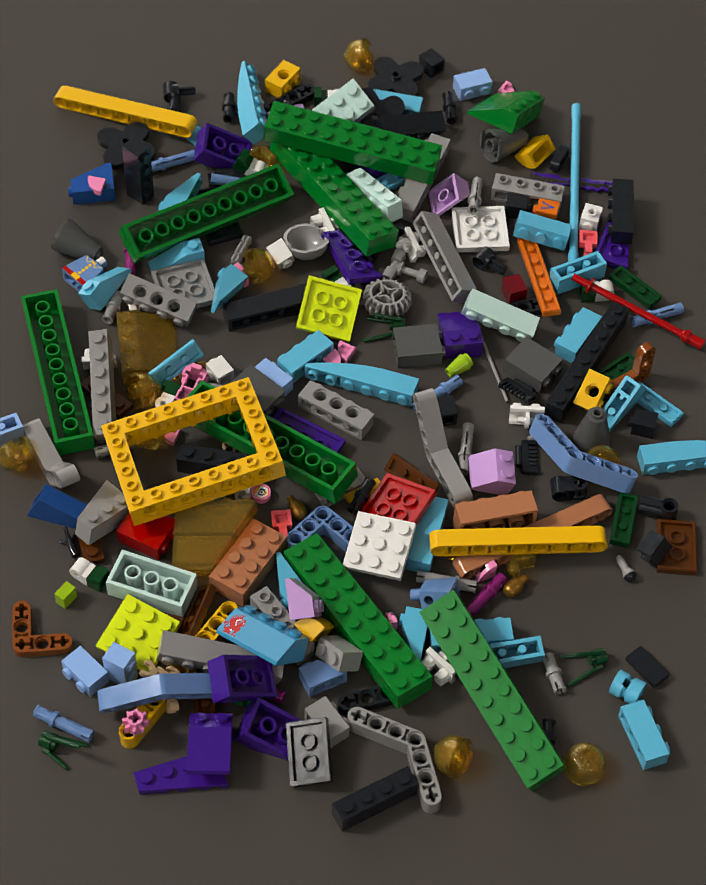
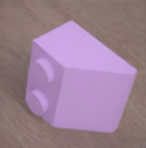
(492, 471)
(302, 600)

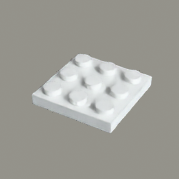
(480, 230)
(379, 545)

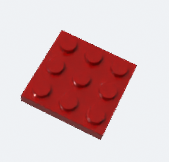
(400, 499)

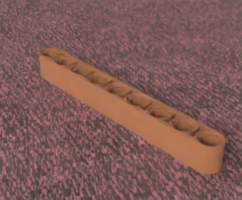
(581, 514)

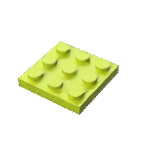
(328, 308)
(137, 629)

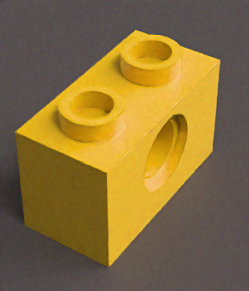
(282, 79)
(593, 380)

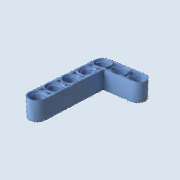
(322, 527)

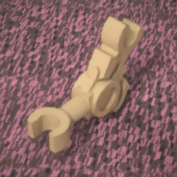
(172, 704)

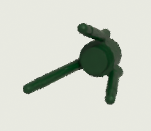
(393, 322)
(594, 657)
(51, 741)

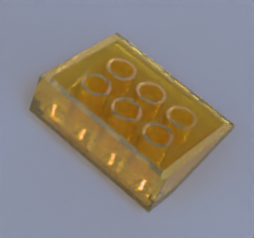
(143, 341)

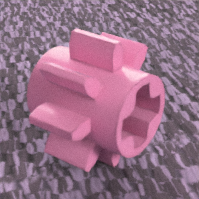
(131, 726)

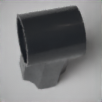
(659, 507)

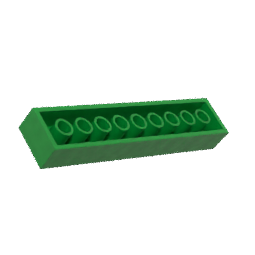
(352, 142)
(340, 198)
(205, 213)
(57, 372)
(303, 458)
(360, 621)
(493, 691)

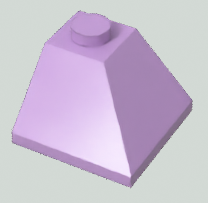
(448, 194)

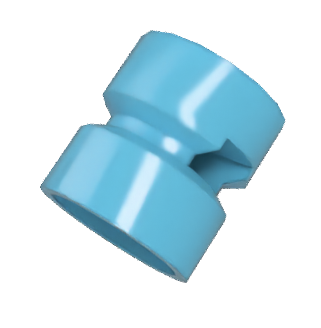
(632, 693)

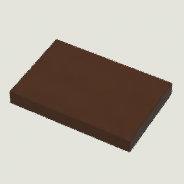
(683, 554)

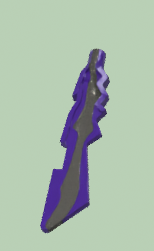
(584, 183)

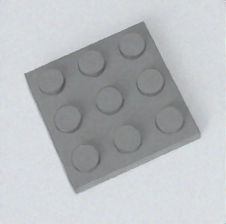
(187, 280)

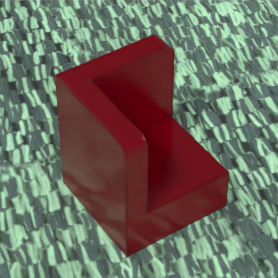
(514, 288)

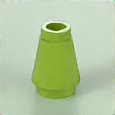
(459, 365)

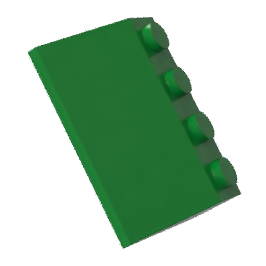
(509, 109)

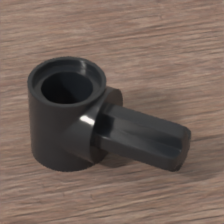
(172, 88)
(486, 259)

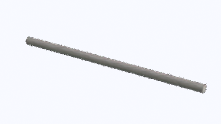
(494, 370)

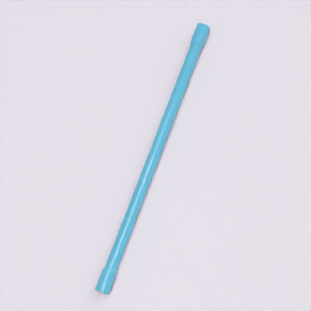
(576, 110)

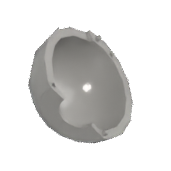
(305, 241)

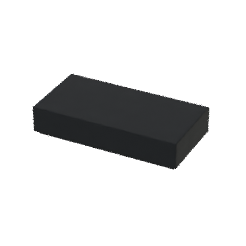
(647, 666)

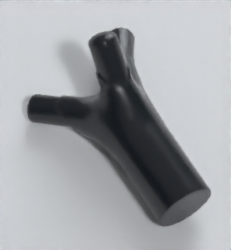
(70, 543)

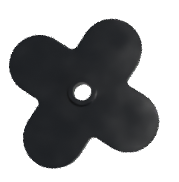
(396, 77)
(389, 106)
(114, 139)

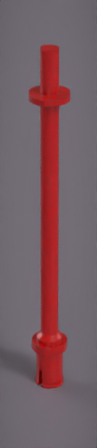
(685, 335)

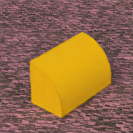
(535, 151)
(314, 627)

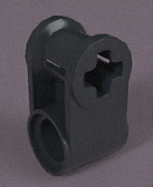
(567, 488)

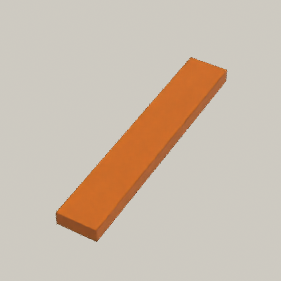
(539, 278)

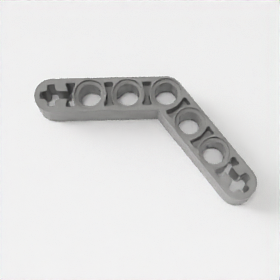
(437, 448)
(56, 471)
(404, 745)

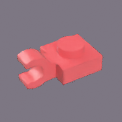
(588, 241)
(281, 521)

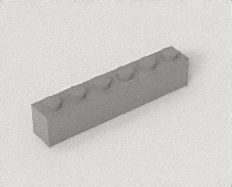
(414, 191)
(444, 256)
(101, 381)
(195, 652)

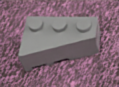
(102, 514)

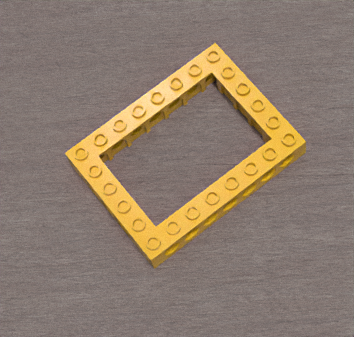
(205, 485)

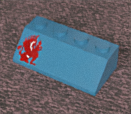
(264, 636)

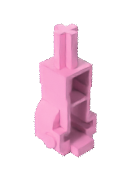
(192, 372)

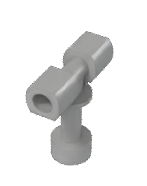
(398, 267)

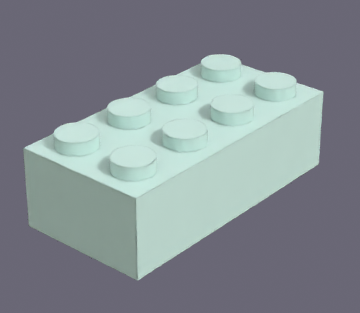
(347, 103)
(152, 582)

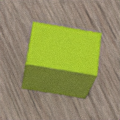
(65, 595)

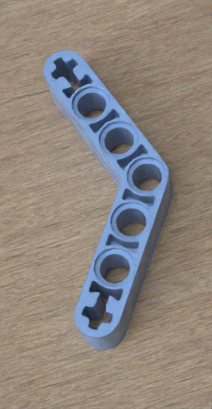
(579, 463)
(154, 689)

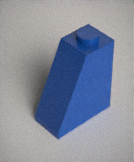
(83, 193)
(56, 507)

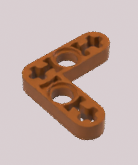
(641, 366)
(27, 637)

